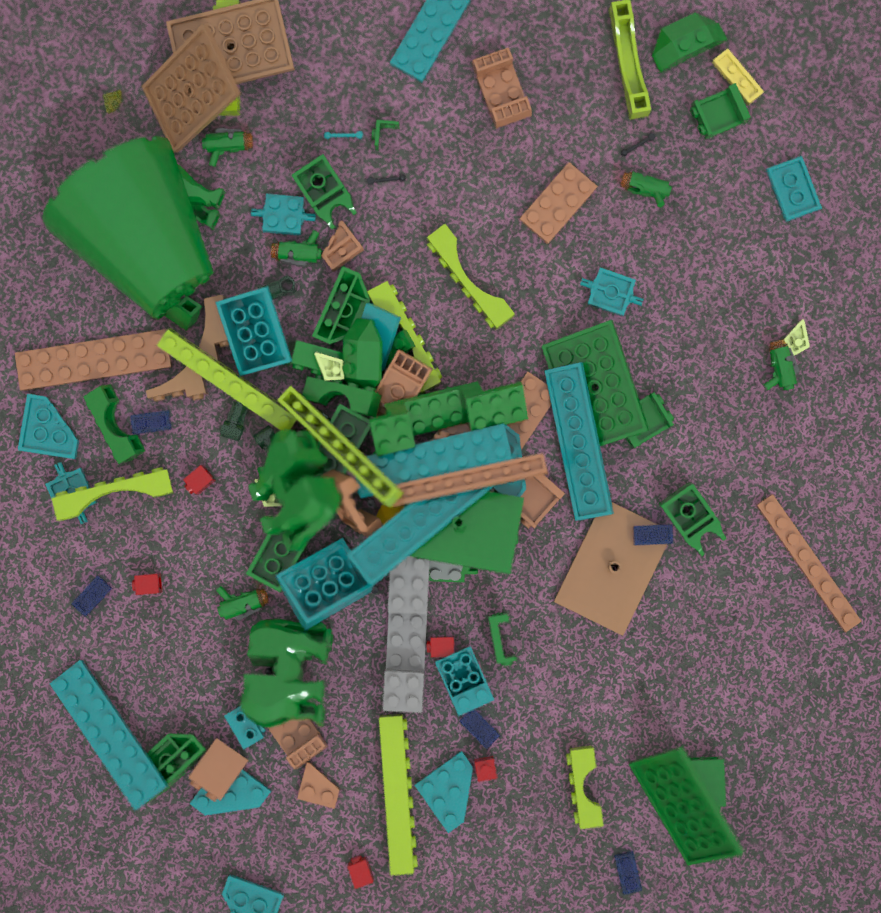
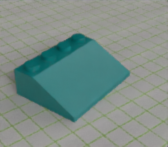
(253, 331)
(323, 584)

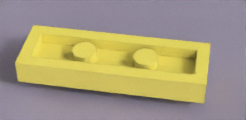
(736, 73)

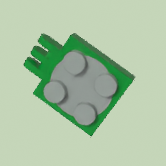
(448, 572)

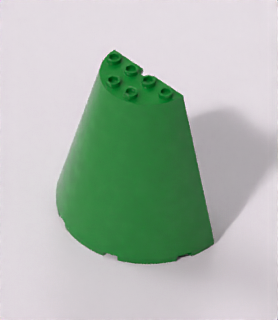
(133, 224)

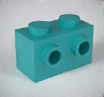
(243, 728)

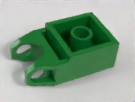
(329, 194)
(695, 522)

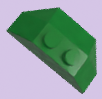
(686, 40)
(342, 307)
(362, 354)
(175, 757)

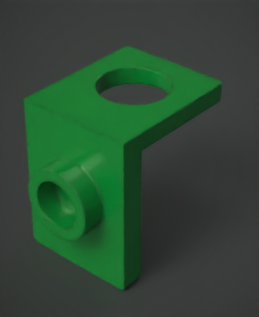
(382, 124)

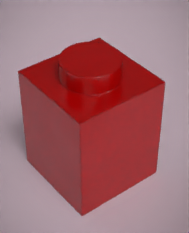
(198, 480)
(147, 584)
(440, 646)
(485, 768)
(360, 871)

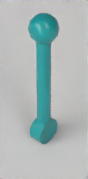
(359, 135)

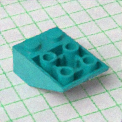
(464, 681)

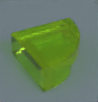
(112, 100)

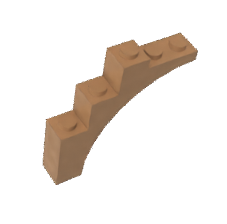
(187, 379)

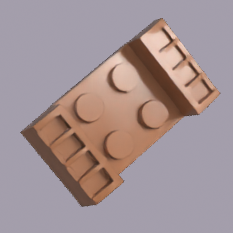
(501, 88)
(402, 379)
(358, 520)
(299, 741)

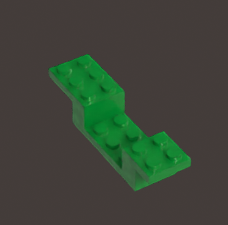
(446, 409)

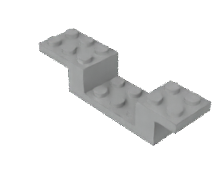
(406, 636)

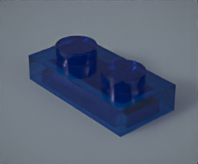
(151, 422)
(653, 534)
(92, 596)
(479, 728)
(628, 872)

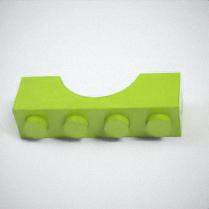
(582, 762)

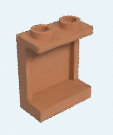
(538, 499)
(217, 770)

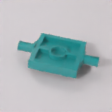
(283, 214)
(611, 292)
(69, 482)

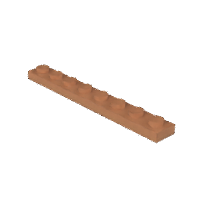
(472, 479)
(808, 563)

